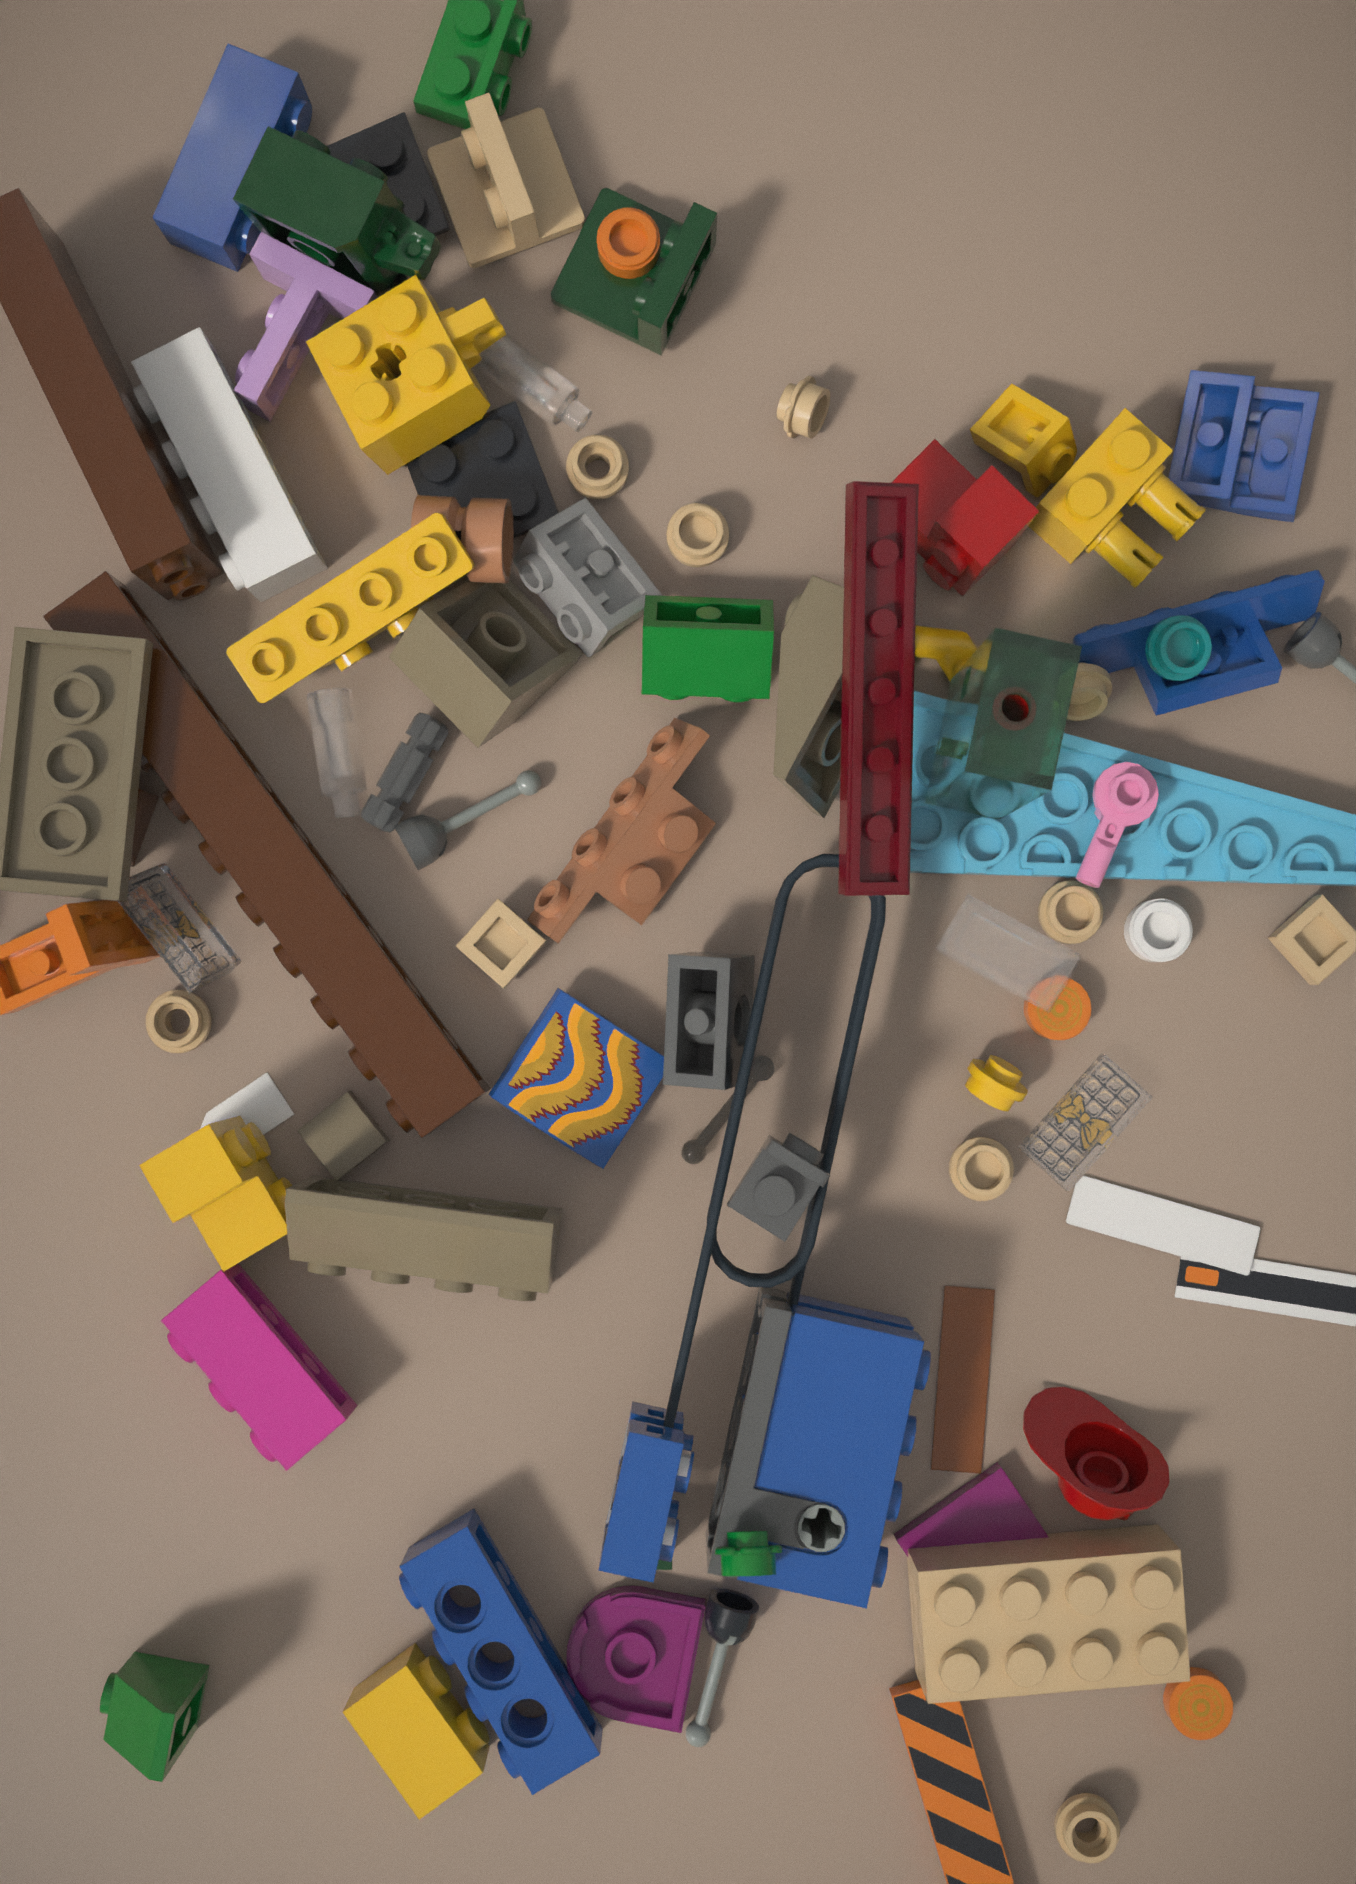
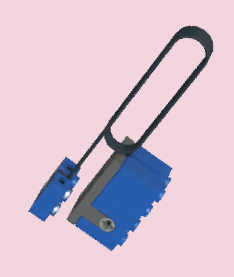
(815, 1396)

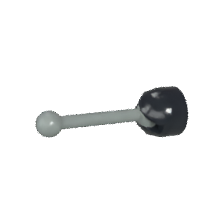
(729, 1621)

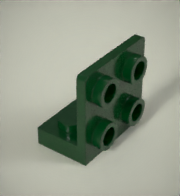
(645, 306)

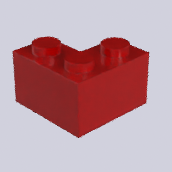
(963, 519)

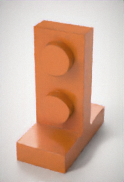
(67, 951)

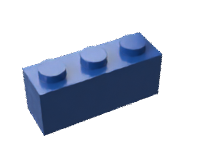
(237, 109)

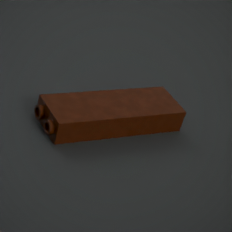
(99, 407)

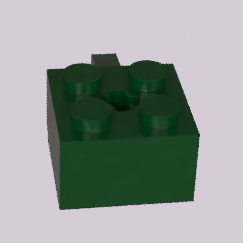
(333, 211)

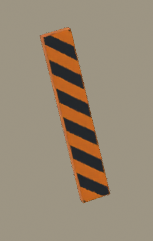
(951, 1788)

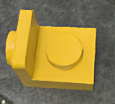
(1027, 438)

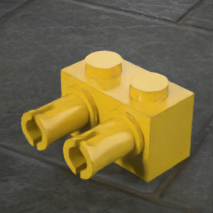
(1087, 501)

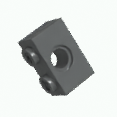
(706, 1018)

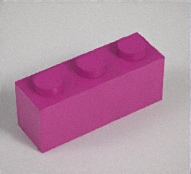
(258, 1366)

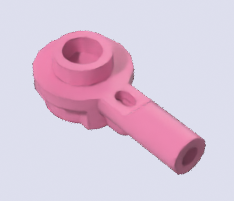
(1122, 798)

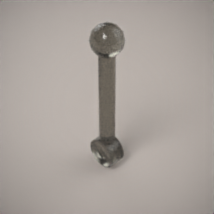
(694, 1150)

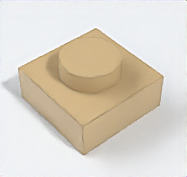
(1315, 940)
(501, 943)

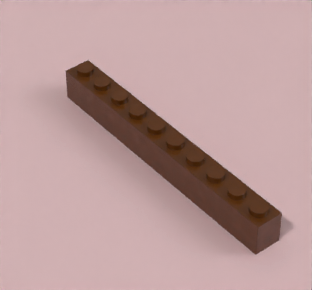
(284, 878)

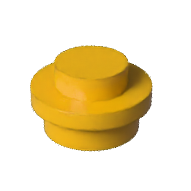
(996, 1082)

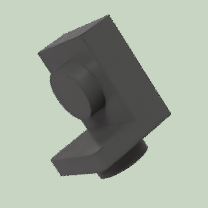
(779, 1184)

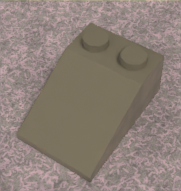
(811, 696)

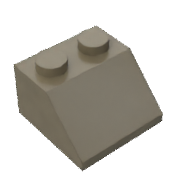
(483, 656)

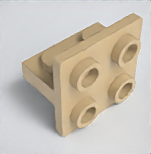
(505, 183)

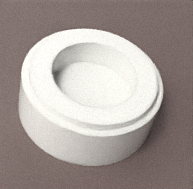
(1158, 930)

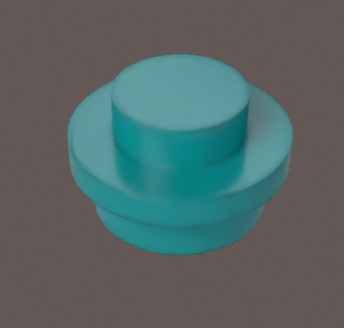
(1178, 648)

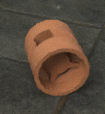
(484, 528)

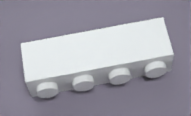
(228, 466)

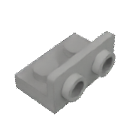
(583, 575)

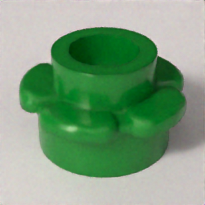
(748, 1554)

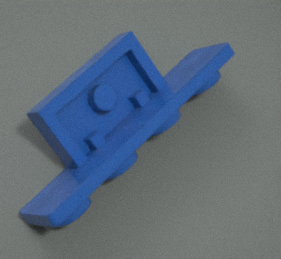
(1236, 624)

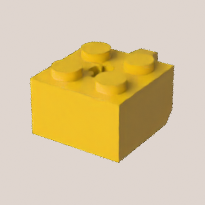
(407, 371)

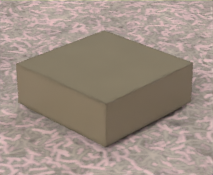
(343, 1135)

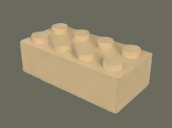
(1048, 1614)

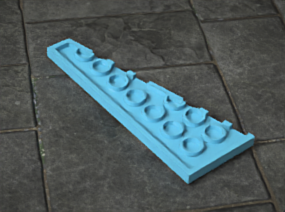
(1197, 833)

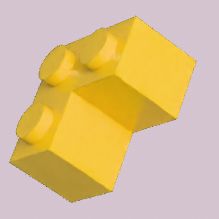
(224, 1186)

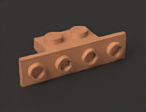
(636, 843)

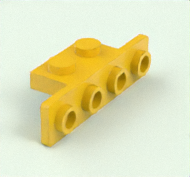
(352, 609)

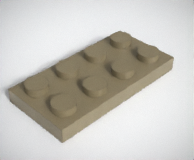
(72, 762)

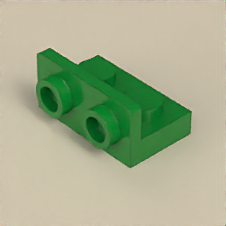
(472, 58)

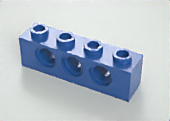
(531, 1748)

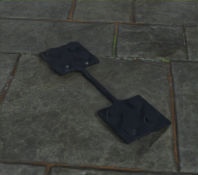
(496, 452)

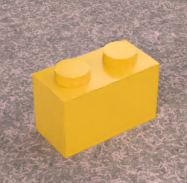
(418, 1729)

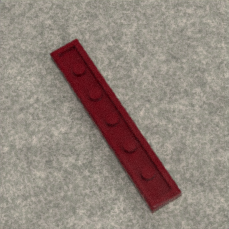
(878, 688)

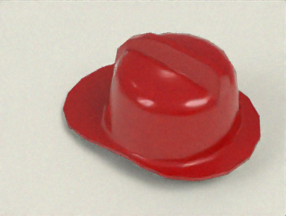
(1098, 1458)

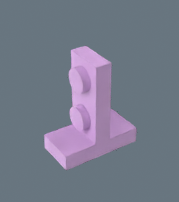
(291, 320)

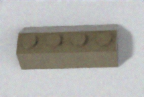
(422, 1235)

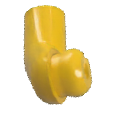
(946, 646)

